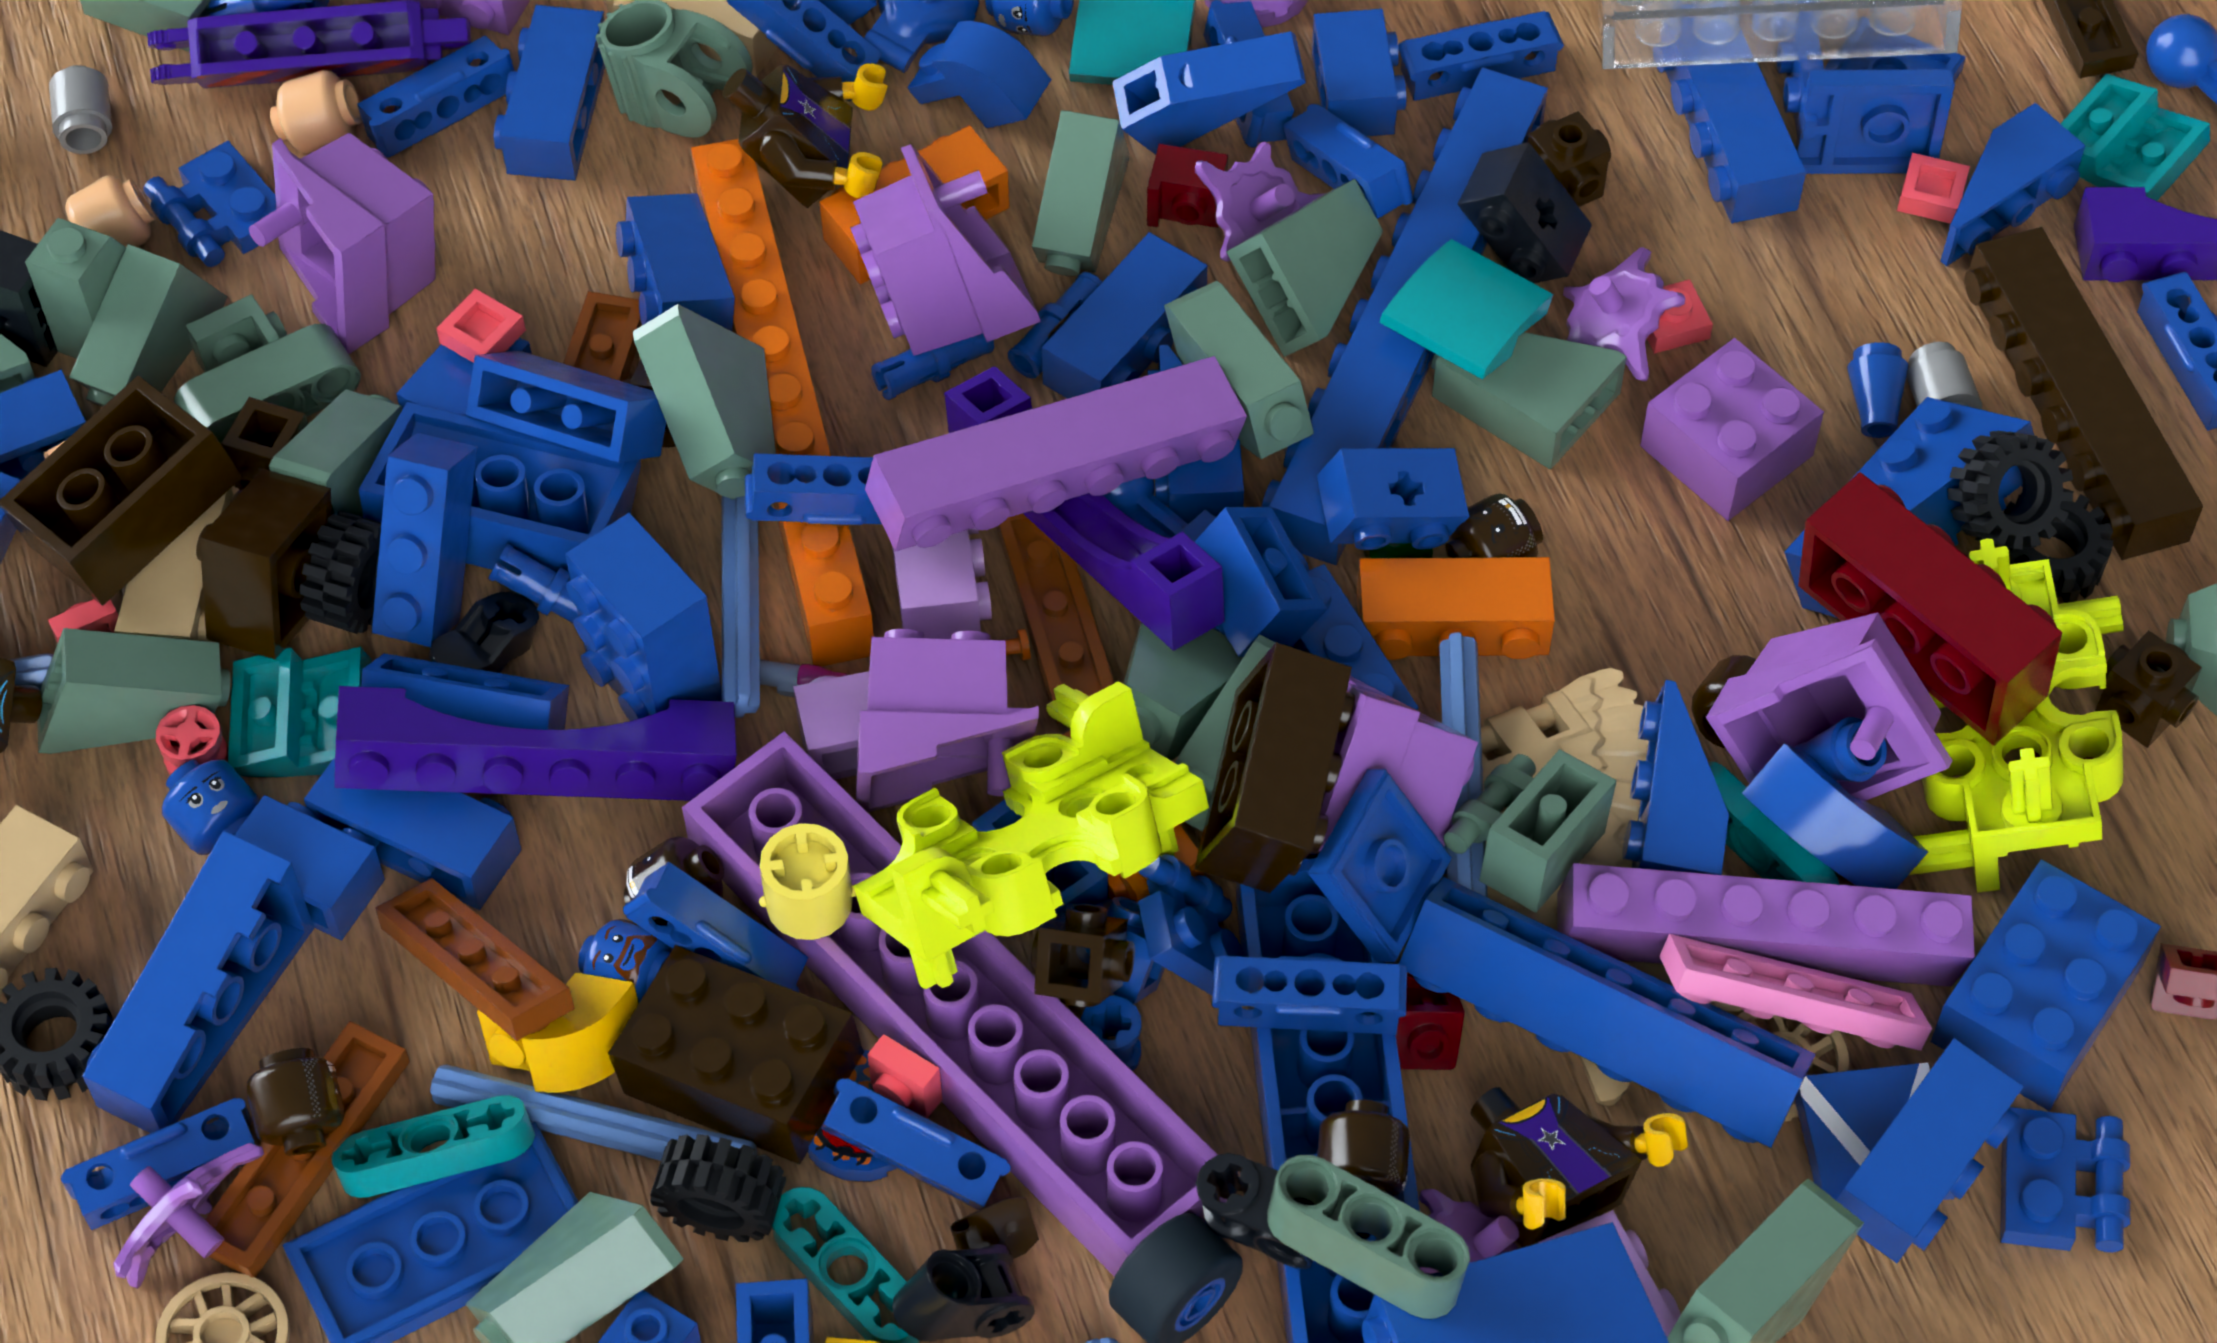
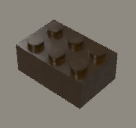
(120, 489)
(1276, 769)
(736, 1053)

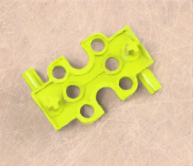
(1078, 798)
(2032, 798)

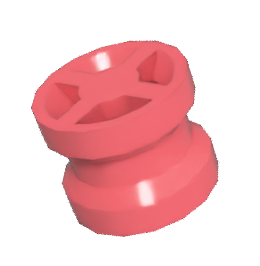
(186, 728)

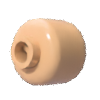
(315, 110)
(113, 210)

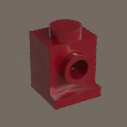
(1177, 191)

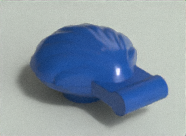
(912, 23)

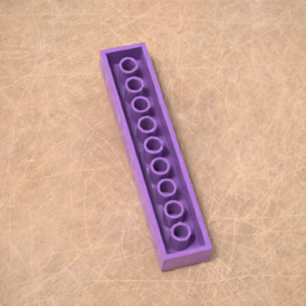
(1008, 1060)

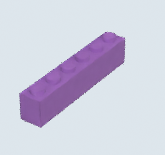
(1054, 454)
(1807, 924)

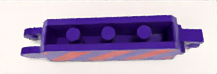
(306, 41)

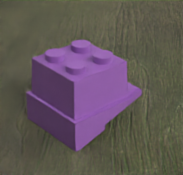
(351, 233)
(938, 264)
(1818, 679)
(935, 716)
(1416, 750)

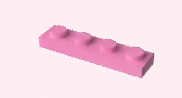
(1794, 992)

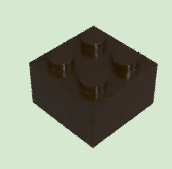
(256, 562)

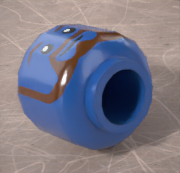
(624, 953)

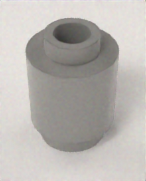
(80, 109)
(1941, 374)

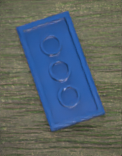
(426, 1246)

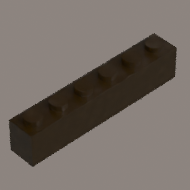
(2082, 393)

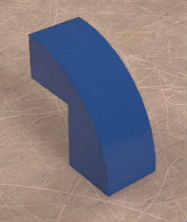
(1831, 824)

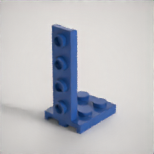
(1865, 116)

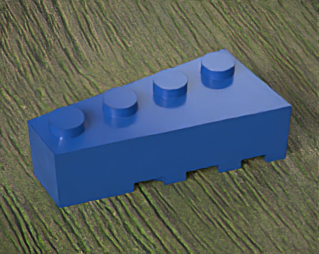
(1919, 464)
(200, 984)

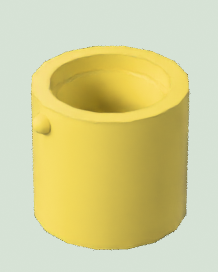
(806, 881)

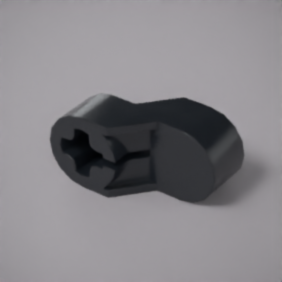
(489, 633)

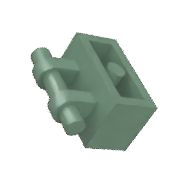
(1541, 832)

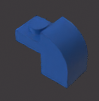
(986, 69)

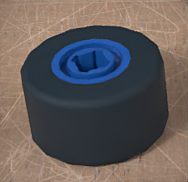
(1175, 1280)

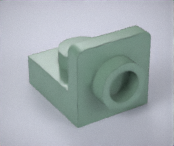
(233, 332)

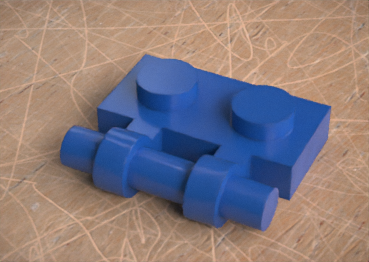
(229, 193)
(1183, 921)
(2040, 1182)

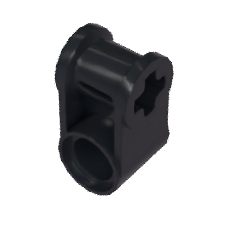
(1244, 1214)
(963, 1296)

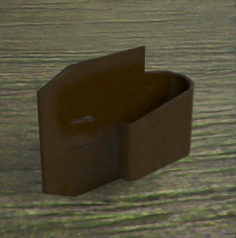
(993, 1225)

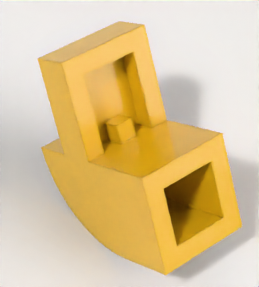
(573, 1047)

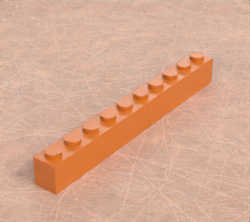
(818, 555)

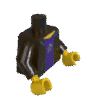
(803, 128)
(1558, 1165)

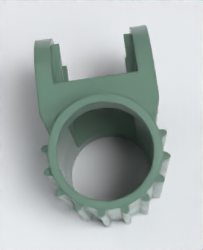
(656, 50)

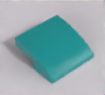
(1126, 34)
(2133, 138)
(1466, 308)
(288, 711)

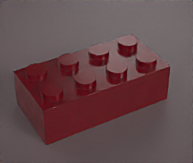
(1952, 618)

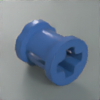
(1117, 1018)

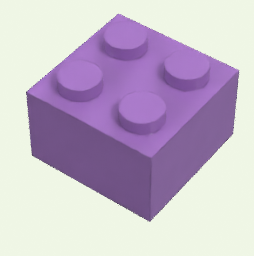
(1731, 429)

